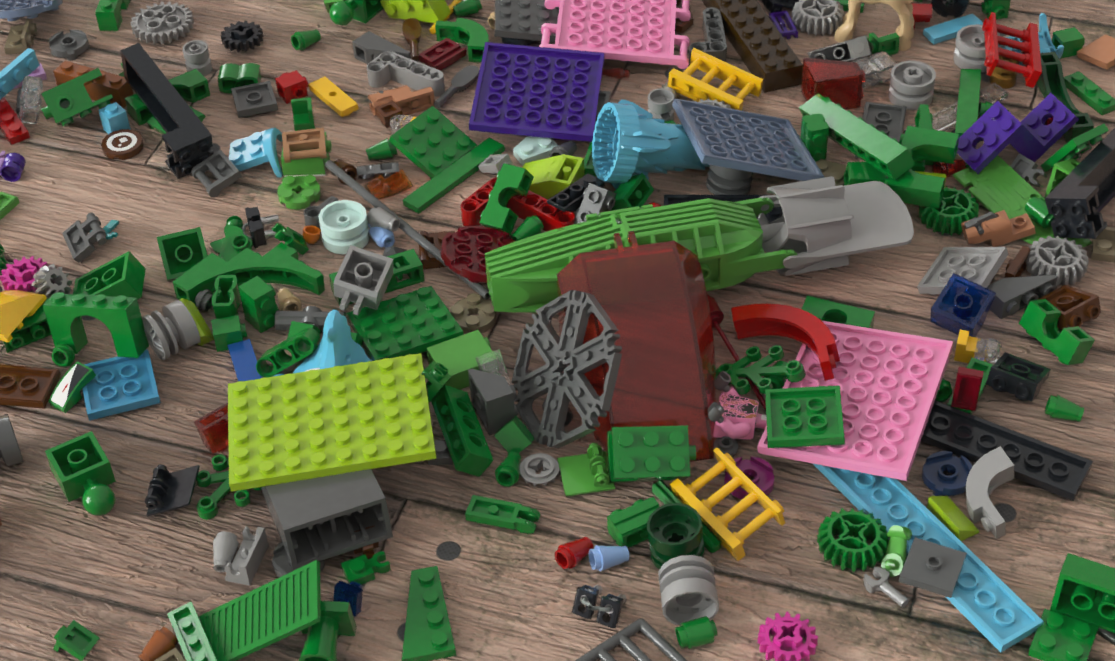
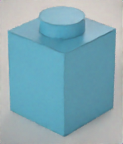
(113, 118)

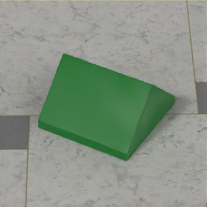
(181, 251)

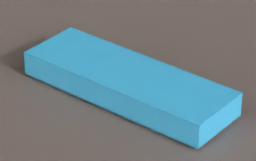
(949, 29)

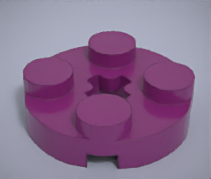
(757, 468)

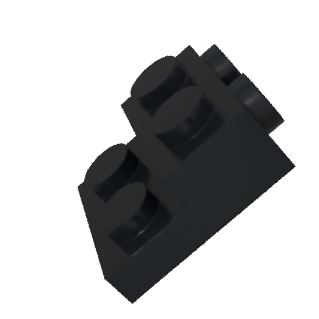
(1017, 377)

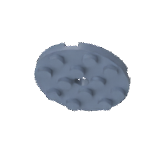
(30, 8)

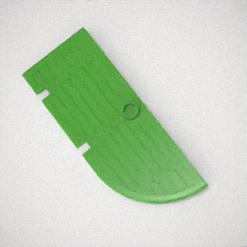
(1001, 189)

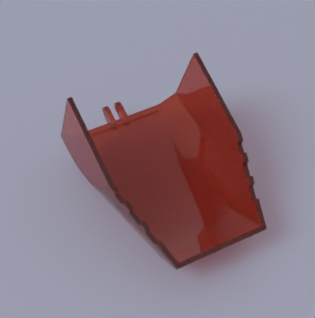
(664, 332)

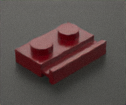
(442, 54)

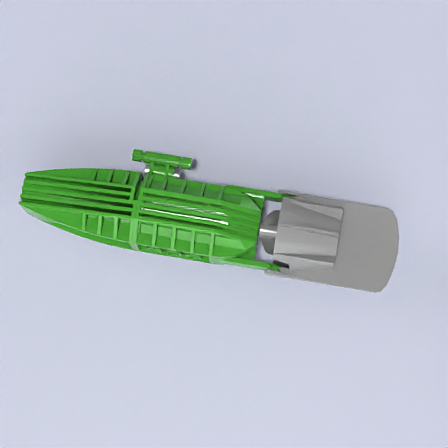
(813, 234)

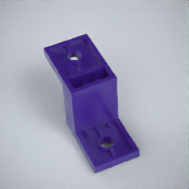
(1029, 137)

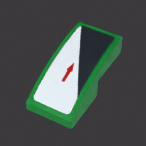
(67, 390)

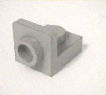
(494, 163)

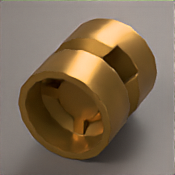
(1002, 77)

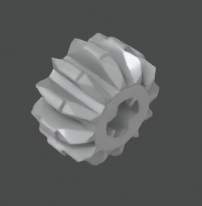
(51, 280)

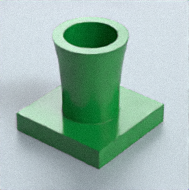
(322, 636)

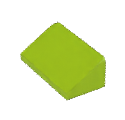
(205, 333)
(951, 517)

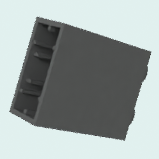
(321, 514)

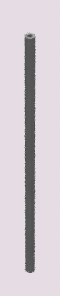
(422, 241)

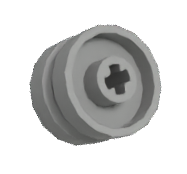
(971, 48)
(911, 84)

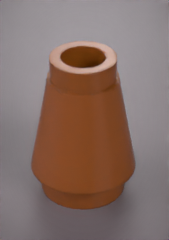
(159, 644)

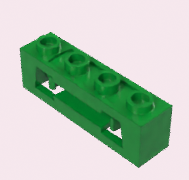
(403, 263)

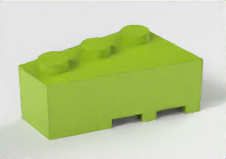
(422, 10)

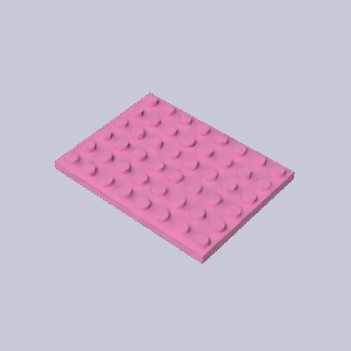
(885, 399)

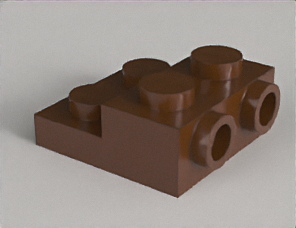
(1075, 306)

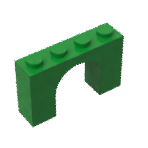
(925, 145)
(118, 313)

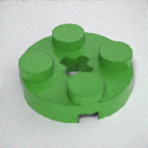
(306, 185)

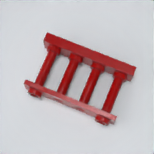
(1029, 47)

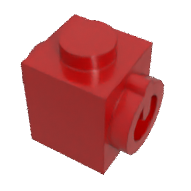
(291, 86)

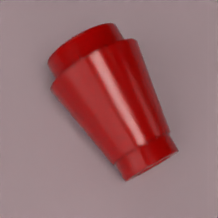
(573, 552)

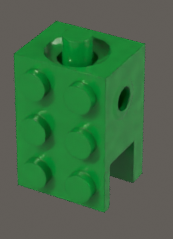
(72, 99)
(649, 453)

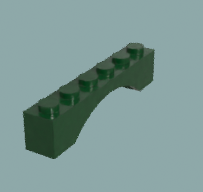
(1053, 82)

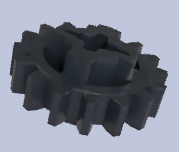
(242, 36)

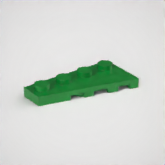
(427, 621)

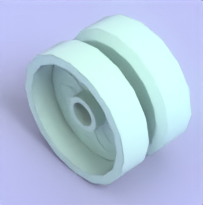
(344, 225)

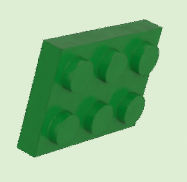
(1076, 146)

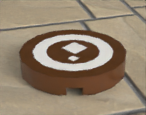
(122, 144)

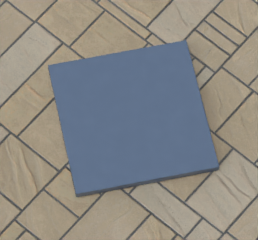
(746, 141)

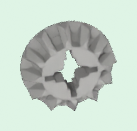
(533, 463)

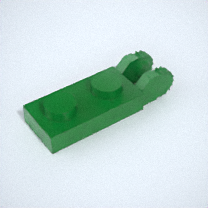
(502, 514)

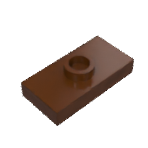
(1017, 266)

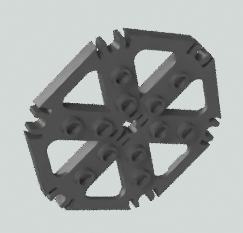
(573, 383)

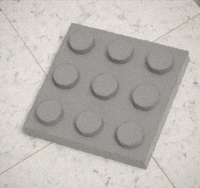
(972, 263)

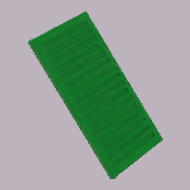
(265, 614)

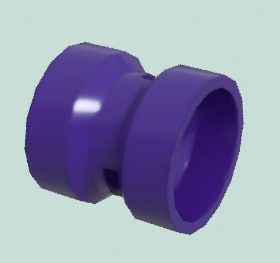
(12, 167)

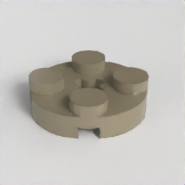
(474, 305)

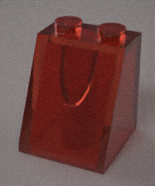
(833, 79)

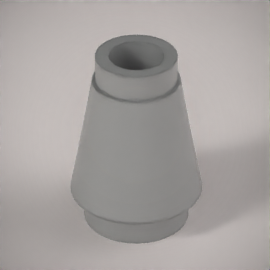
(380, 218)
(224, 550)

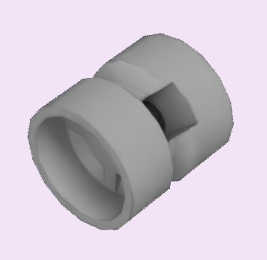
(197, 56)
(660, 104)

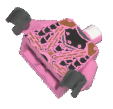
(734, 414)

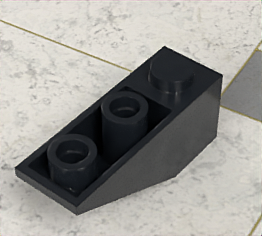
(572, 196)

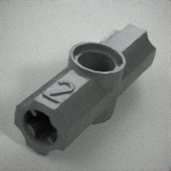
(309, 315)

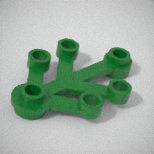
(793, 370)
(207, 505)

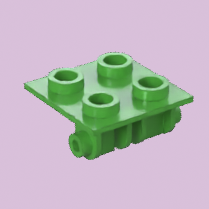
(585, 472)

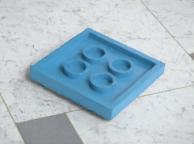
(120, 386)

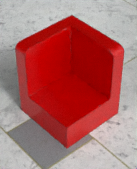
(922, 12)

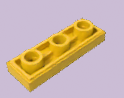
(333, 96)

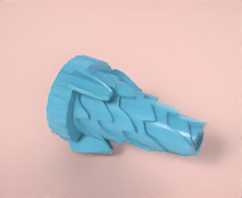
(635, 143)

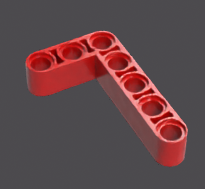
(521, 205)

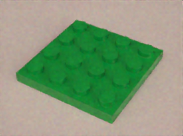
(405, 324)

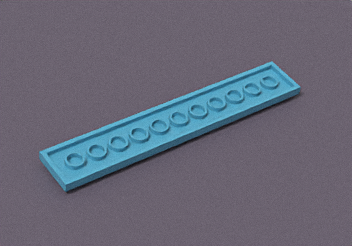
(978, 592)

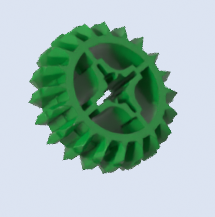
(953, 210)
(851, 547)

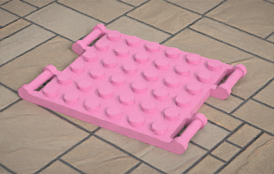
(620, 29)

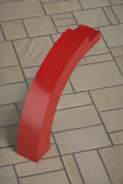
(791, 323)

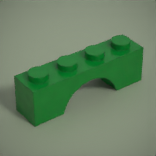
(190, 85)

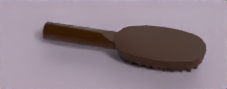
(412, 33)

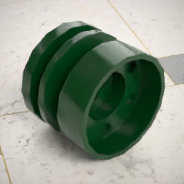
(674, 532)

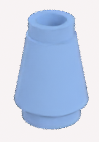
(607, 556)

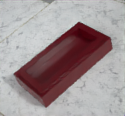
(967, 388)

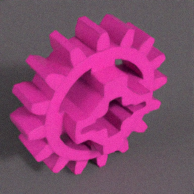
(20, 274)
(787, 638)

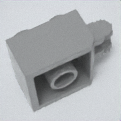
(362, 279)

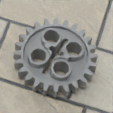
(162, 22)

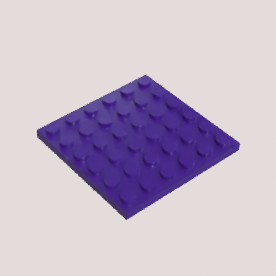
(537, 92)

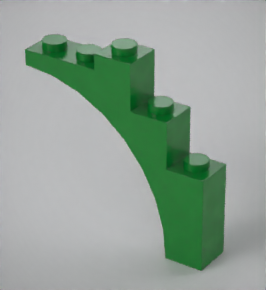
(863, 172)
(276, 266)

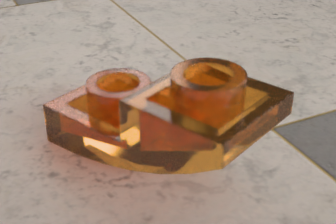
(388, 187)

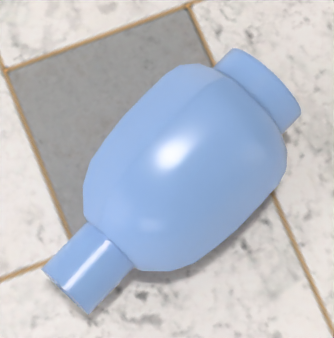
(382, 236)

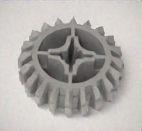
(817, 16)
(1057, 258)

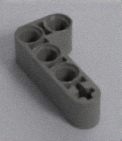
(714, 35)

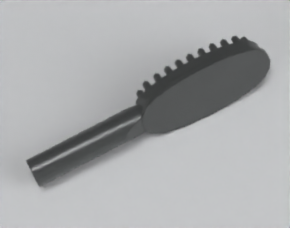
(460, 81)

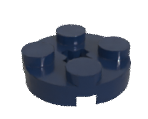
(943, 484)

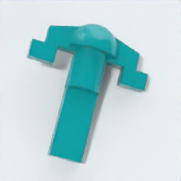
(109, 227)

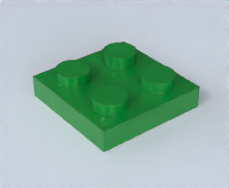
(1062, 638)

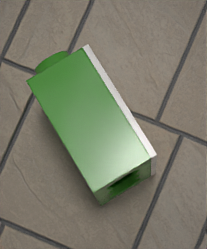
(307, 166)

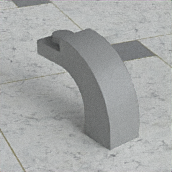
(986, 475)

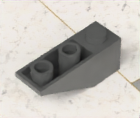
(371, 45)
(844, 51)
(1017, 292)

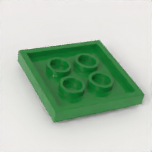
(432, 142)
(804, 416)

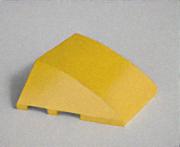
(14, 307)

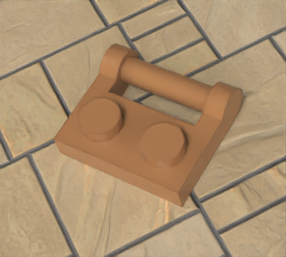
(304, 139)

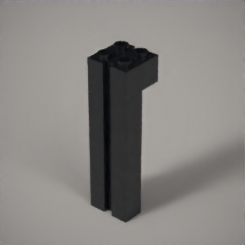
(185, 133)
(1084, 194)

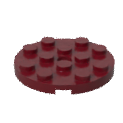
(467, 247)

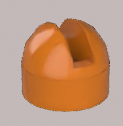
(311, 234)

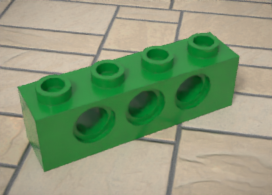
(462, 431)

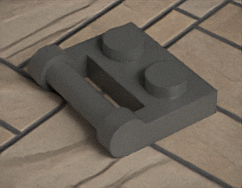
(221, 168)

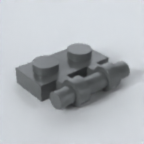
(78, 239)

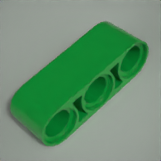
(280, 359)

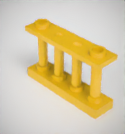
(700, 89)
(718, 524)

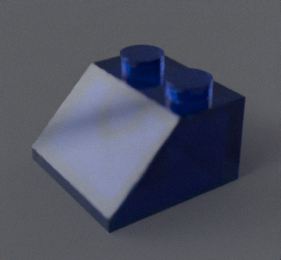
(962, 306)

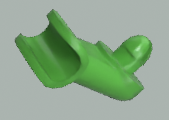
(896, 550)

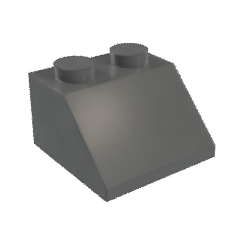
(492, 399)

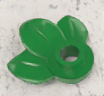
(232, 243)

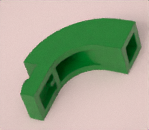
(464, 32)

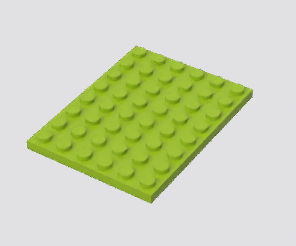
(328, 422)

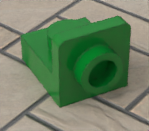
(887, 43)
(75, 640)

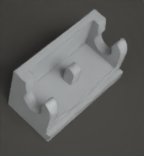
(248, 557)

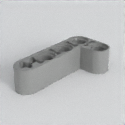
(404, 71)

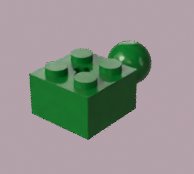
(360, 10)
(84, 471)

